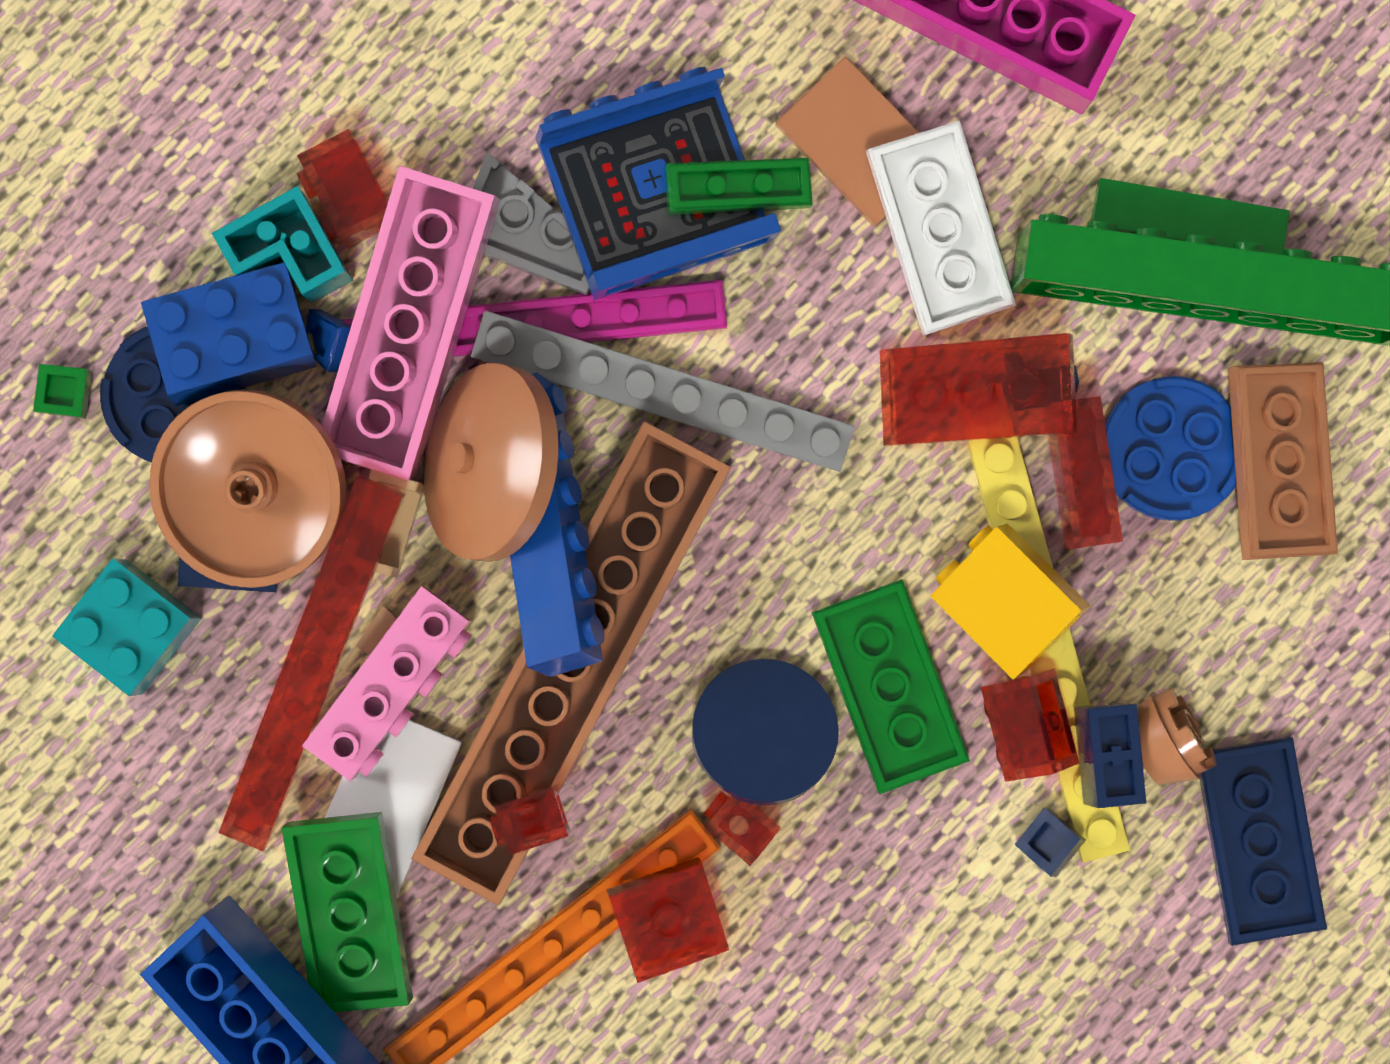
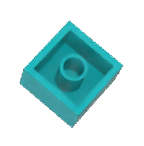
(127, 627)

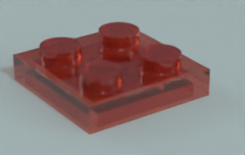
(668, 919)

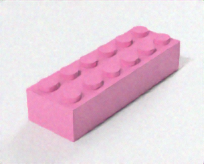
(408, 322)

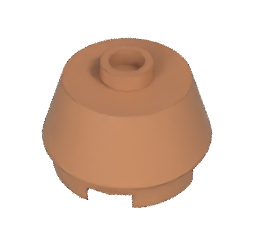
(1171, 739)

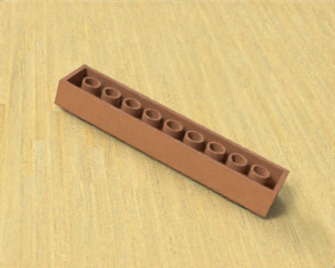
(546, 720)

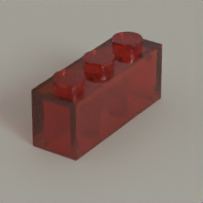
(1085, 480)

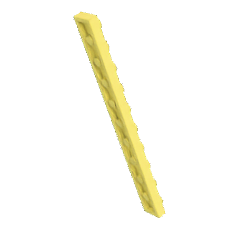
(1010, 501)

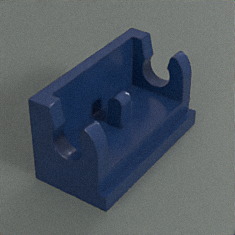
(1110, 755)

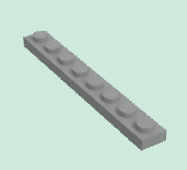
(663, 391)

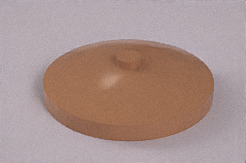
(490, 462)
(247, 488)

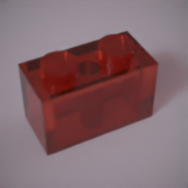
(345, 188)
(1029, 725)

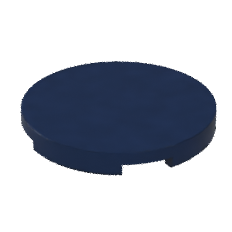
(136, 397)
(765, 731)

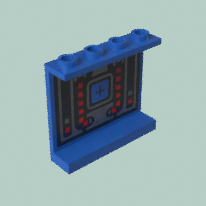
(613, 183)

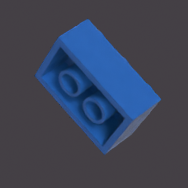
(228, 334)

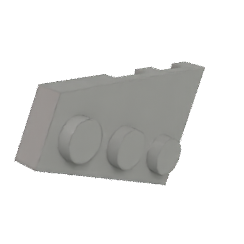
(529, 230)

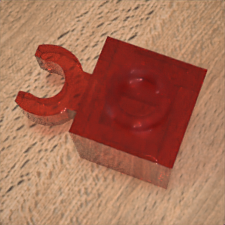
(530, 820)

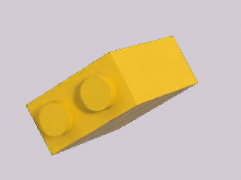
(1008, 599)

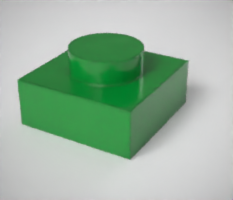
(62, 391)

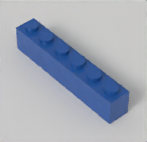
(553, 572)

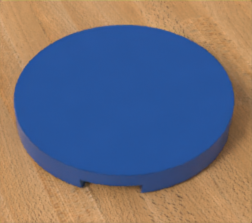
(1171, 448)

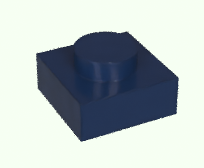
(1050, 842)

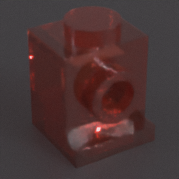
(754, 839)

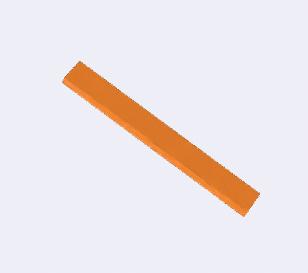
(543, 952)

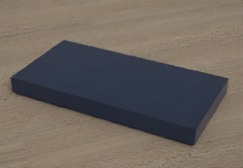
(1262, 842)

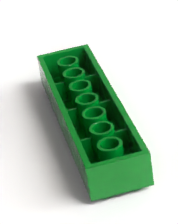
(1203, 279)

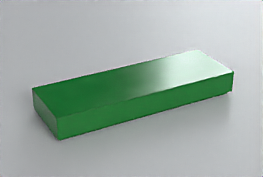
(738, 186)

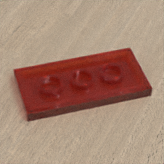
(978, 390)

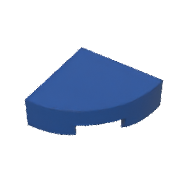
(329, 338)

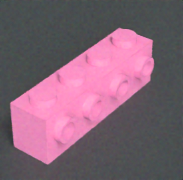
(387, 685)

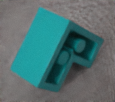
(286, 233)

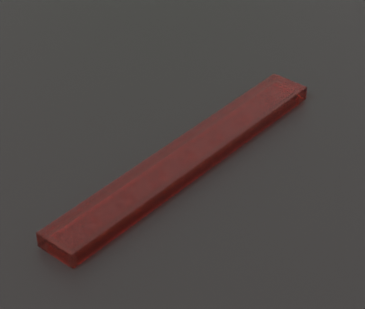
(311, 662)

